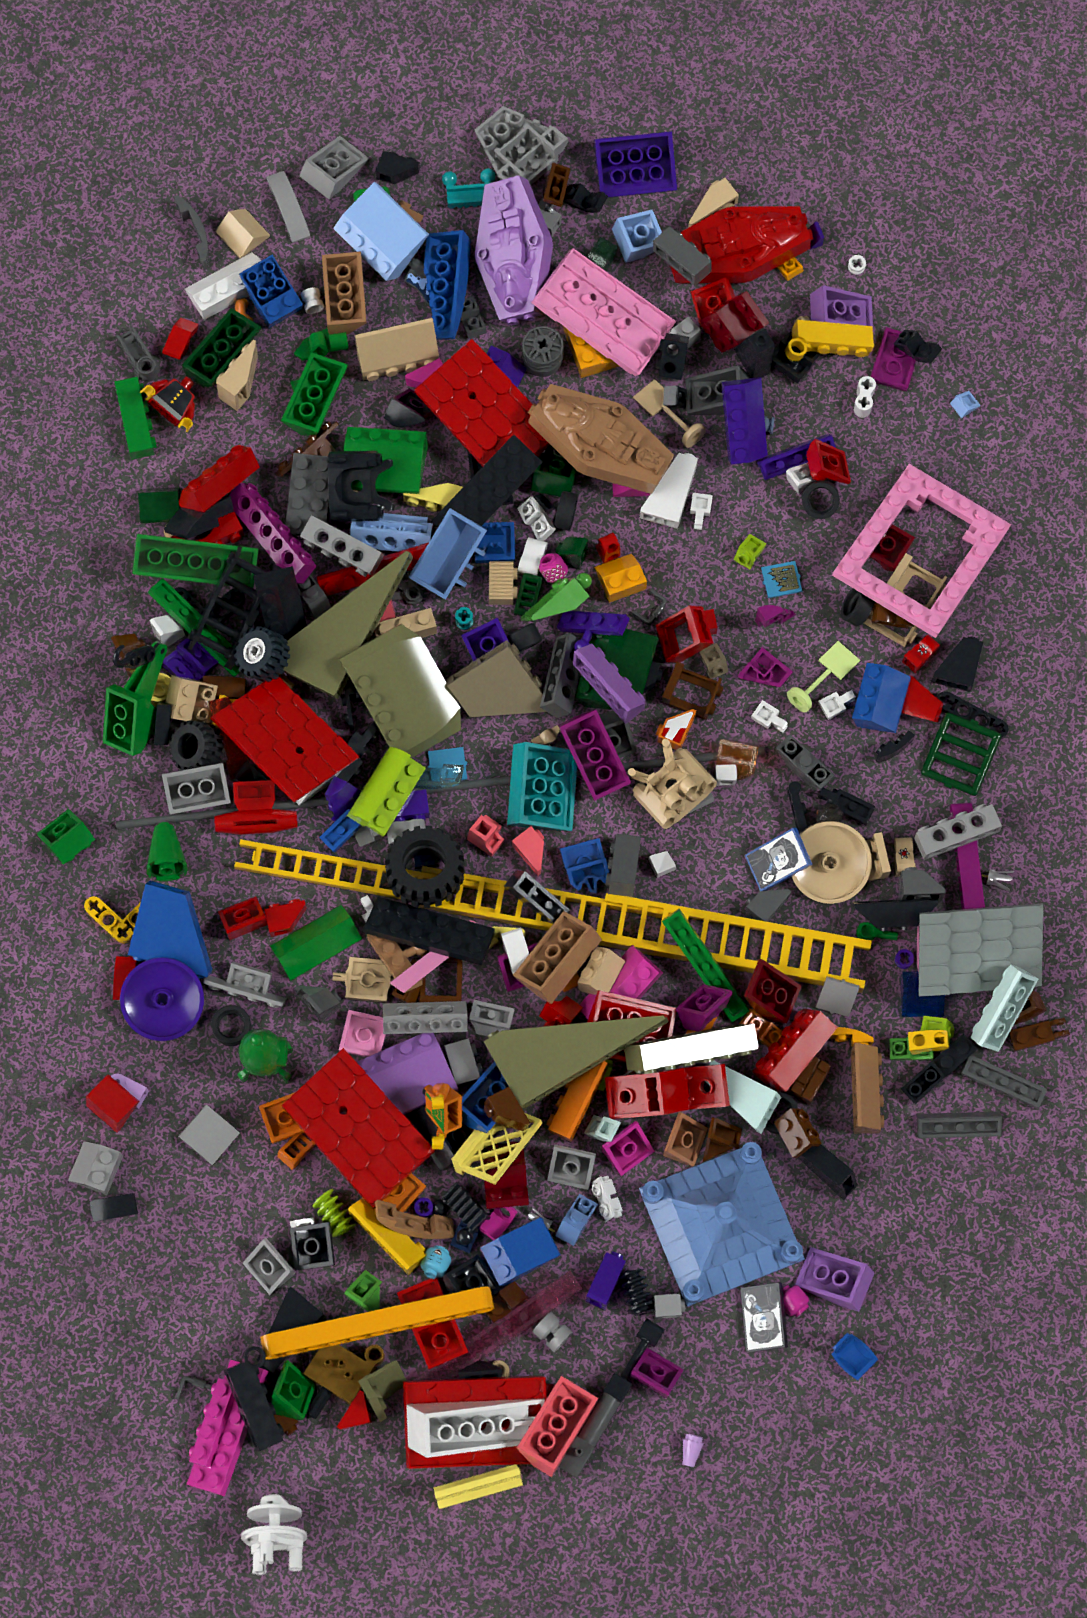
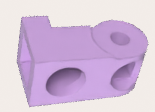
(136, 1089)

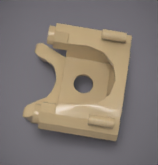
(672, 804)

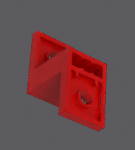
(667, 1091)

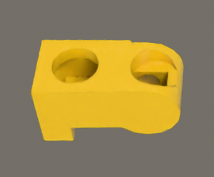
(928, 1041)

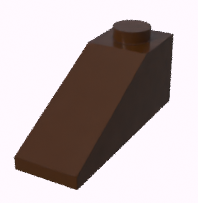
(556, 184)

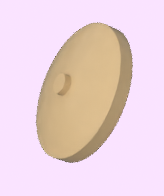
(839, 862)

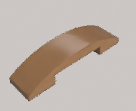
(411, 1225)

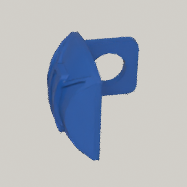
(853, 1356)

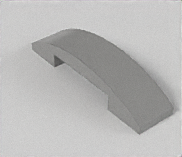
(288, 206)

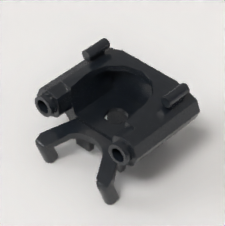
(351, 505)

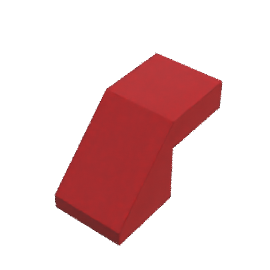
(179, 338)

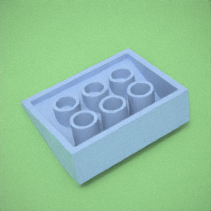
(381, 232)

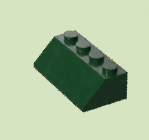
(220, 348)

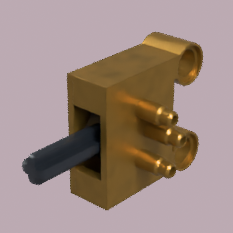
(338, 1374)

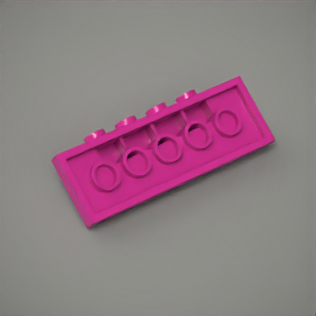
(218, 1439)

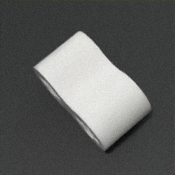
(864, 396)
(531, 557)

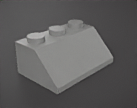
(196, 788)

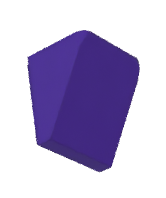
(818, 236)

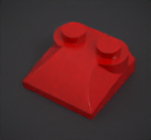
(711, 297)
(827, 462)

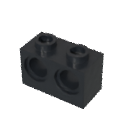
(676, 357)

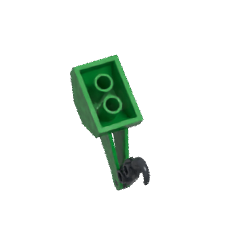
(128, 710)

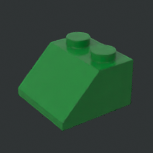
(66, 836)

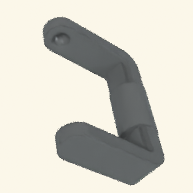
(657, 612)
(196, 1382)

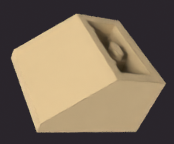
(190, 699)

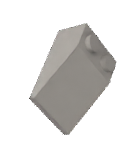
(333, 166)

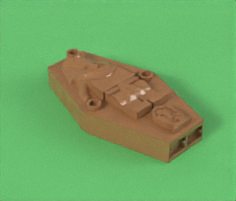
(600, 438)

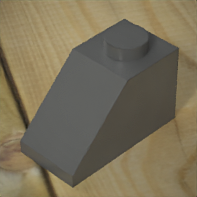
(766, 904)

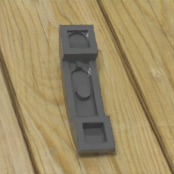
(186, 212)

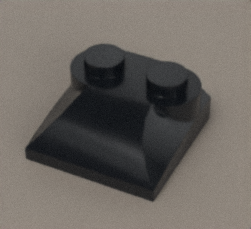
(470, 1276)

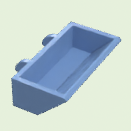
(448, 554)

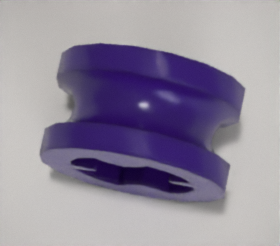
(910, 959)
(417, 1207)

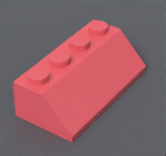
(556, 1425)

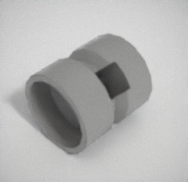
(552, 1332)

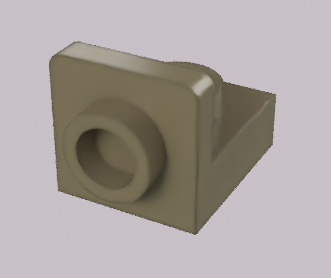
(714, 661)

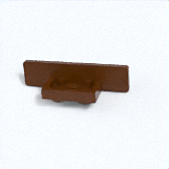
(314, 445)

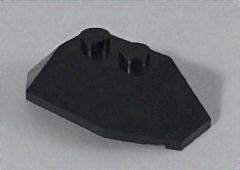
(895, 913)

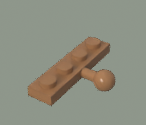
(394, 957)

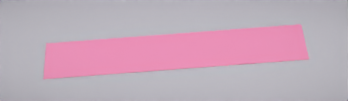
(418, 970)

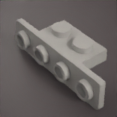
(247, 982)

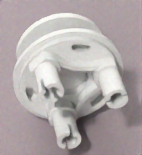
(274, 1537)

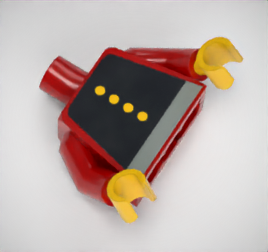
(172, 400)

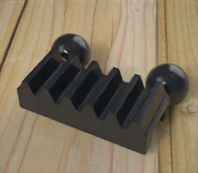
(465, 1207)

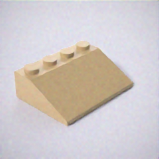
(396, 349)

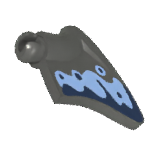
(417, 278)

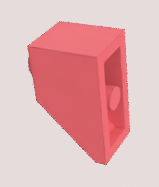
(530, 848)

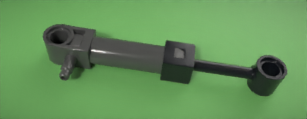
(607, 1404)

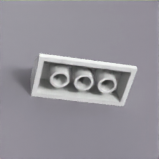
(221, 288)

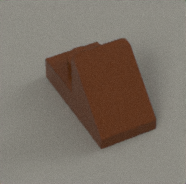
(506, 1301)

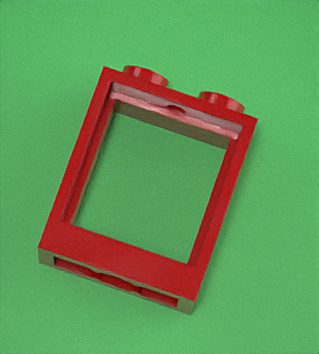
(699, 630)

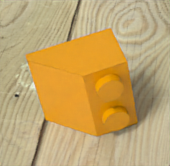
(621, 577)

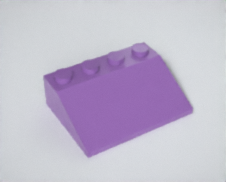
(407, 1069)

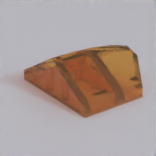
(739, 754)

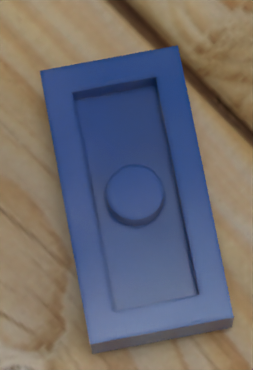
(340, 832)

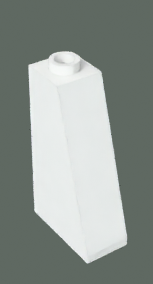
(670, 495)

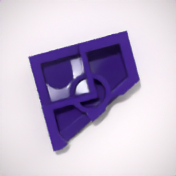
(341, 796)

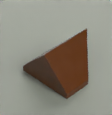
(721, 1138)

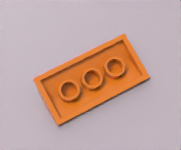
(277, 1121)

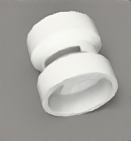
(312, 300)

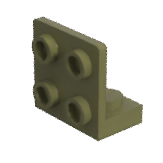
(382, 1385)

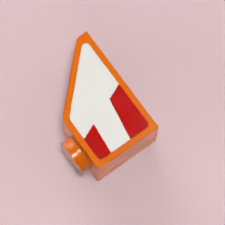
(676, 728)

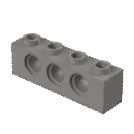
(317, 527)
(930, 847)
(424, 1017)

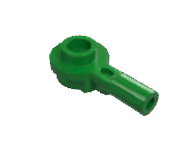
(869, 932)

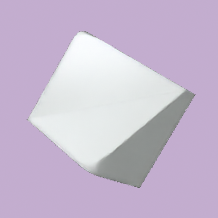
(725, 774)
(662, 863)

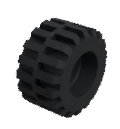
(185, 741)

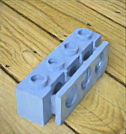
(393, 532)

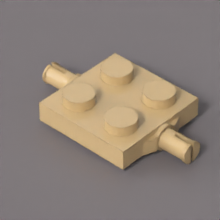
(366, 980)

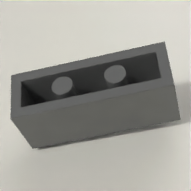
(682, 255)
(623, 865)

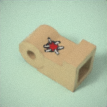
(903, 854)

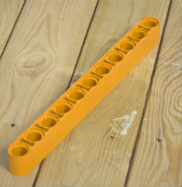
(377, 1322)

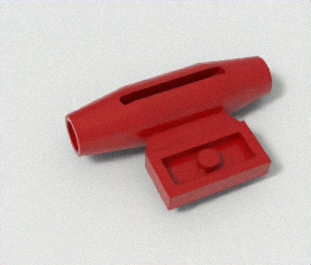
(255, 811)

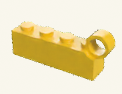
(829, 338)

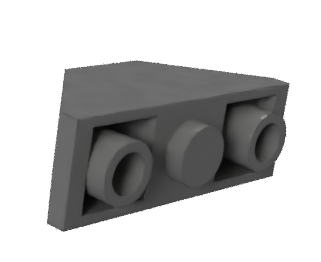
(803, 763)

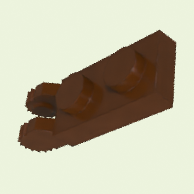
(1036, 1034)

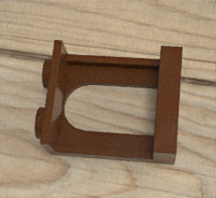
(711, 685)

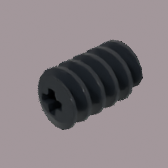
(636, 1293)

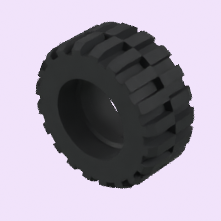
(429, 890)

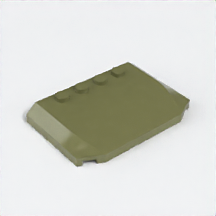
(403, 690)

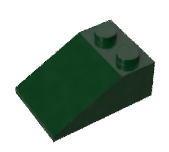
(553, 474)

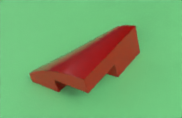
(921, 702)

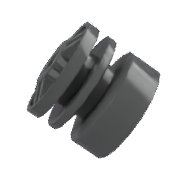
(542, 351)

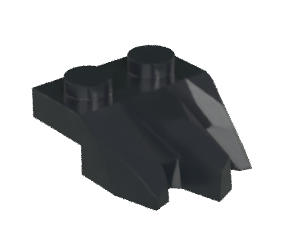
(793, 369)

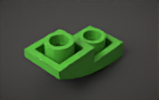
(900, 1051)

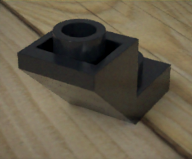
(581, 198)
(914, 346)

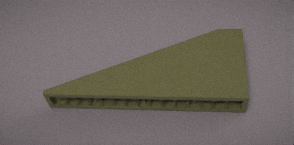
(343, 629)
(550, 1056)

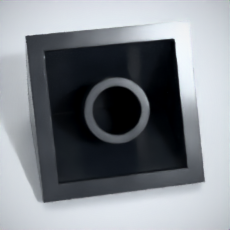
(312, 1246)

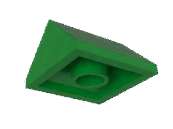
(292, 1392)

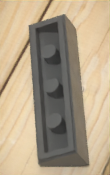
(959, 1124)

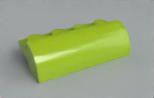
(386, 791)

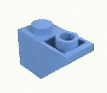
(576, 1219)

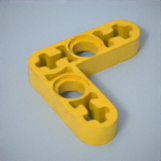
(118, 923)

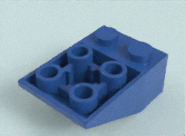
(270, 291)

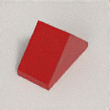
(357, 1413)

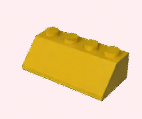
(396, 1245)

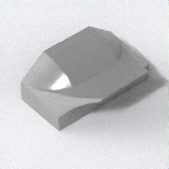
(490, 1017)

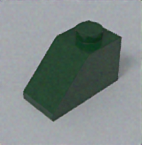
(573, 551)

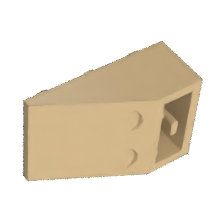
(236, 383)

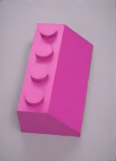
(633, 980)

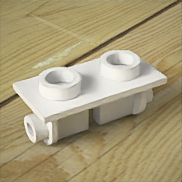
(602, 1189)

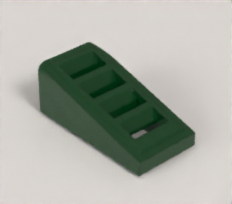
(537, 580)

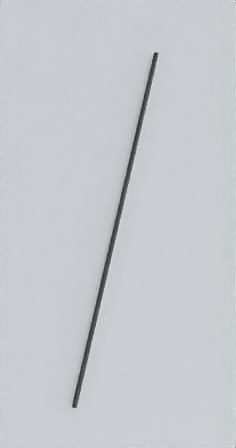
(322, 801)

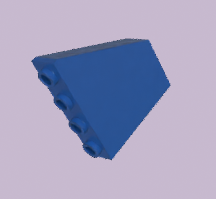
(169, 929)

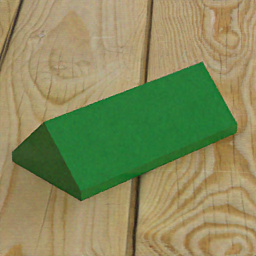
(313, 394)
(316, 942)

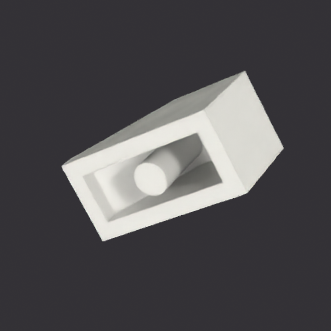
(167, 629)

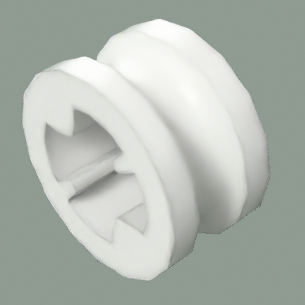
(859, 269)

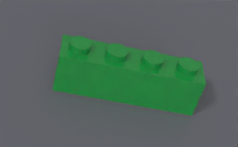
(134, 418)

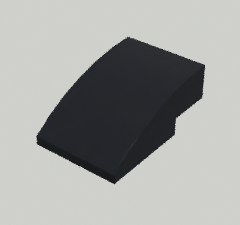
(190, 523)

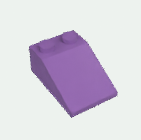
(840, 306)
(835, 1278)

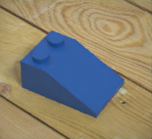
(520, 1252)

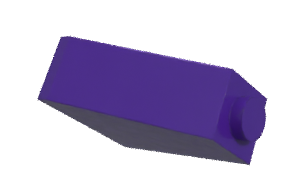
(605, 1280)

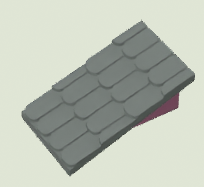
(975, 946)

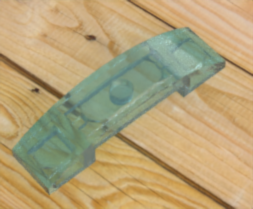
(441, 778)

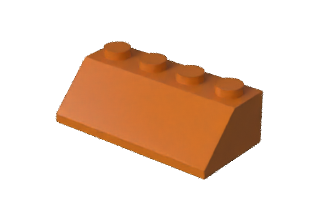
(576, 1102)

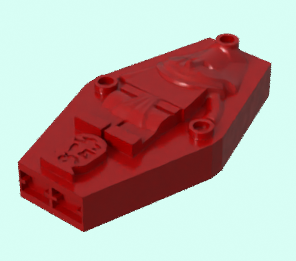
(748, 241)

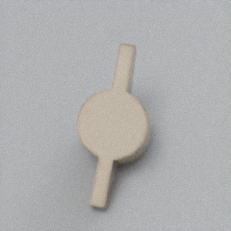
(547, 736)

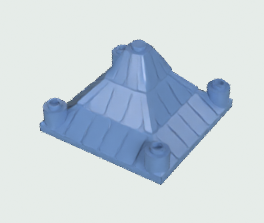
(721, 1224)

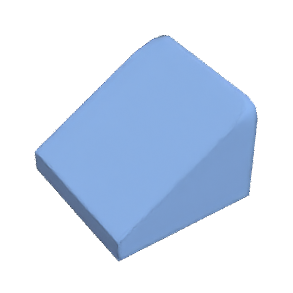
(964, 403)

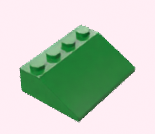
(404, 447)

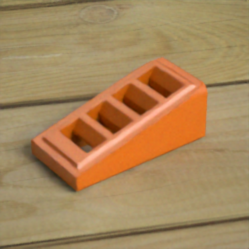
(287, 1159)

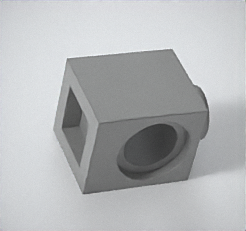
(668, 1306)

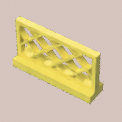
(478, 1140)
(478, 1486)

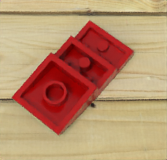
(437, 1341)

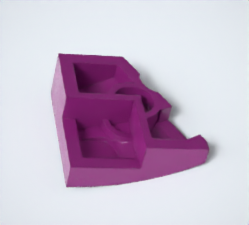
(770, 613)
(773, 673)

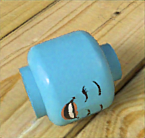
(435, 1262)

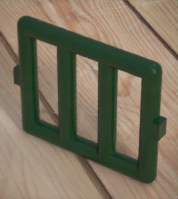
(943, 736)

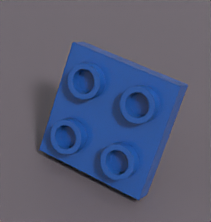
(497, 543)

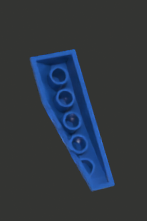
(447, 278)

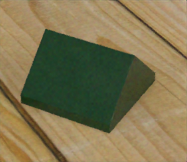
(158, 504)

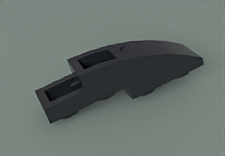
(357, 743)
(939, 1069)

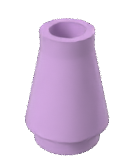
(691, 1449)

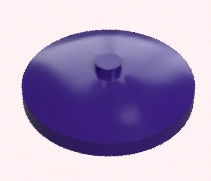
(162, 999)

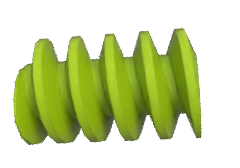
(333, 1214)

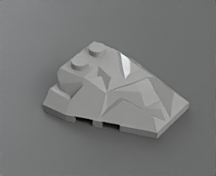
(519, 145)

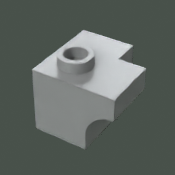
(551, 217)

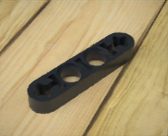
(973, 711)

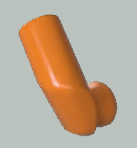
(241, 305)

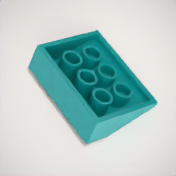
(542, 787)

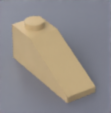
(718, 196)

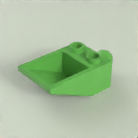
(563, 597)

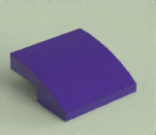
(190, 663)

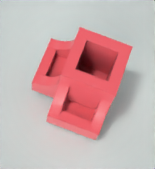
(486, 835)

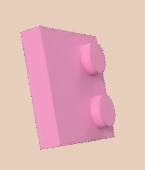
(362, 1034)

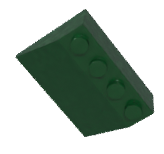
(632, 657)

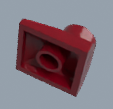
(892, 548)

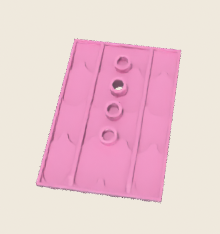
(603, 312)

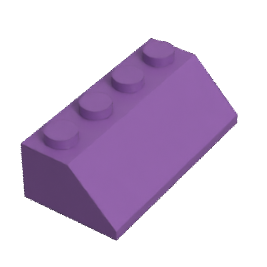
(608, 682)

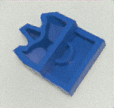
(585, 864)

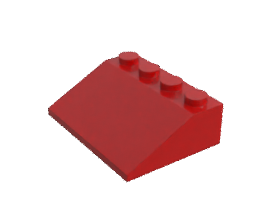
(615, 1007)

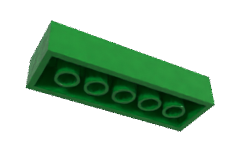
(188, 559)

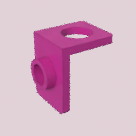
(498, 1222)

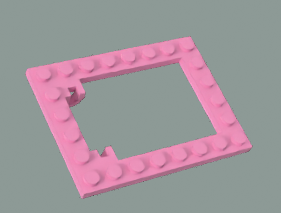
(984, 533)

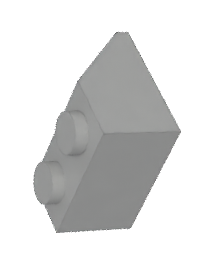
(95, 1167)

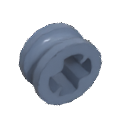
(769, 424)

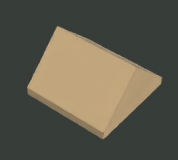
(241, 232)

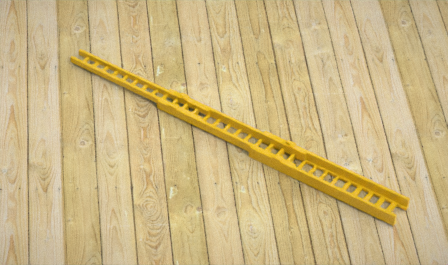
(615, 902)

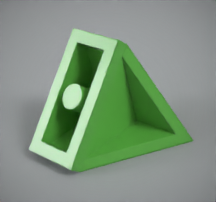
(365, 1292)

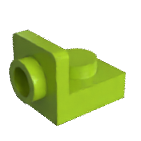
(749, 551)
(937, 1023)

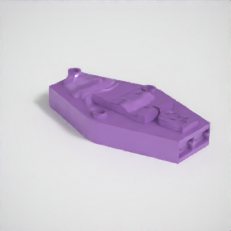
(513, 248)

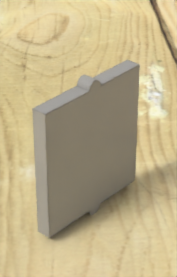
(837, 996)

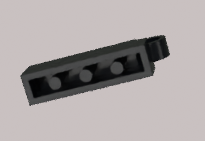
(252, 1402)

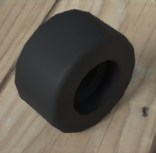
(525, 637)

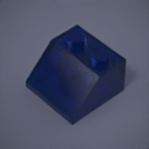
(918, 1006)

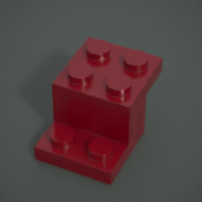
(734, 321)
(512, 1186)

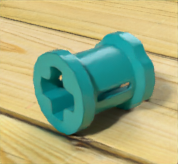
(459, 615)

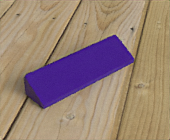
(781, 461)

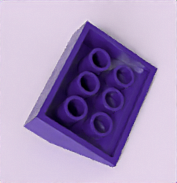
(635, 164)

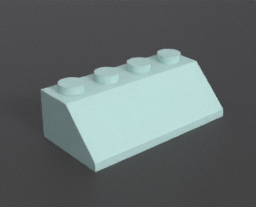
(1004, 1008)

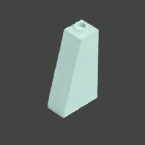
(750, 1099)

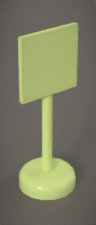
(836, 660)

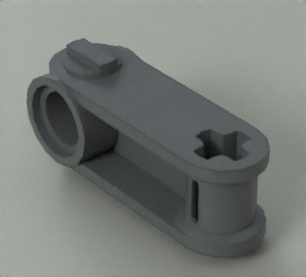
(138, 355)

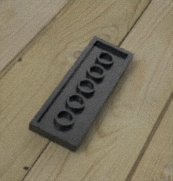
(493, 483)
(429, 930)

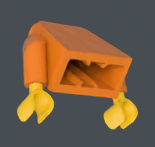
(445, 1110)

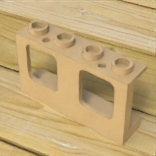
(899, 580)

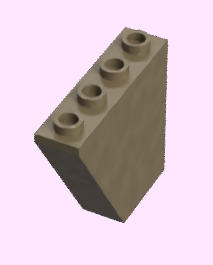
(497, 684)

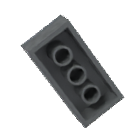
(307, 492)

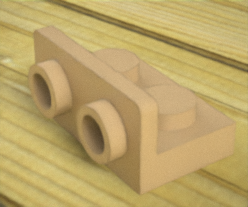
(880, 865)

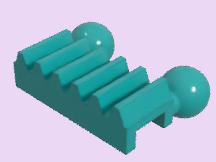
(466, 195)

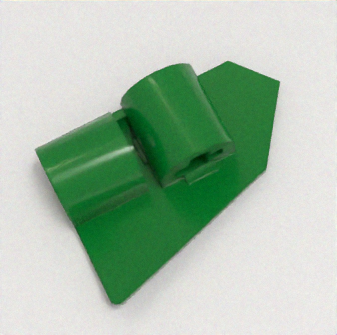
(321, 344)

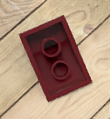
(771, 993)

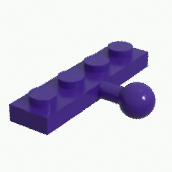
(592, 623)

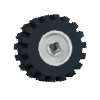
(262, 654)

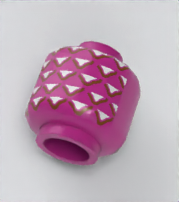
(553, 567)

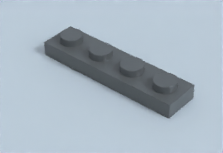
(1004, 1082)

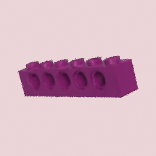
(270, 531)

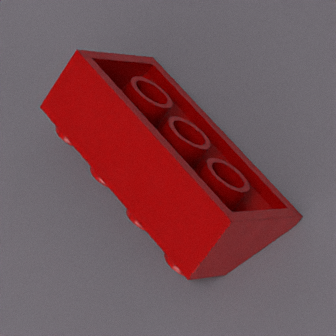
(219, 479)

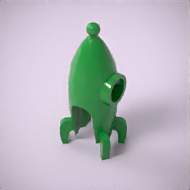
(264, 1054)

